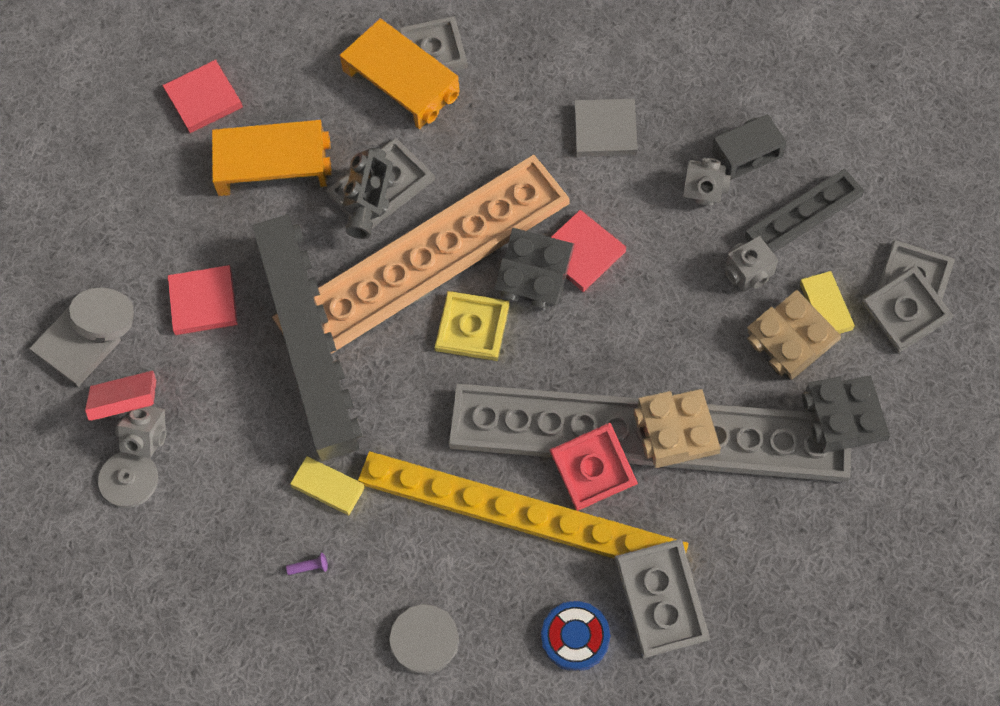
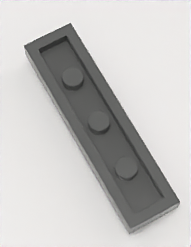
(806, 211)

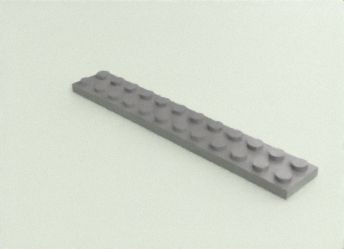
(538, 420)

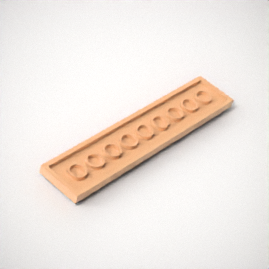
(437, 250)

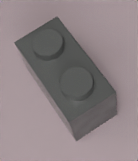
(749, 146)

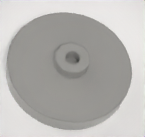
(127, 480)

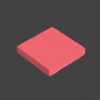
(202, 96)
(593, 249)
(202, 300)
(121, 395)
(593, 466)

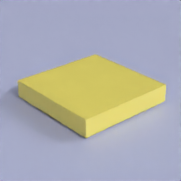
(472, 326)

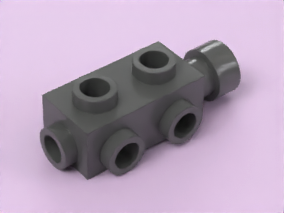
(367, 191)

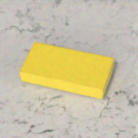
(827, 300)
(327, 485)

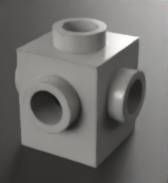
(706, 192)
(750, 264)
(141, 431)

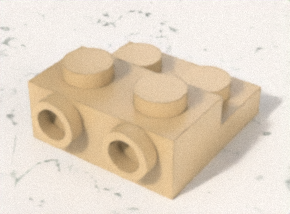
(792, 335)
(676, 427)

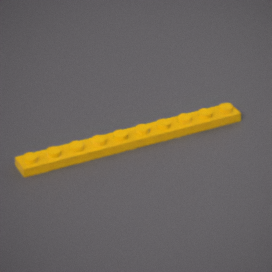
(505, 507)

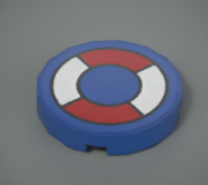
(575, 636)

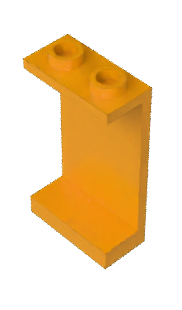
(402, 71)
(269, 153)

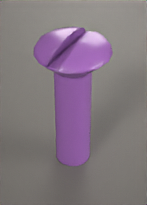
(320, 562)

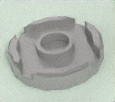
(101, 314)
(424, 639)

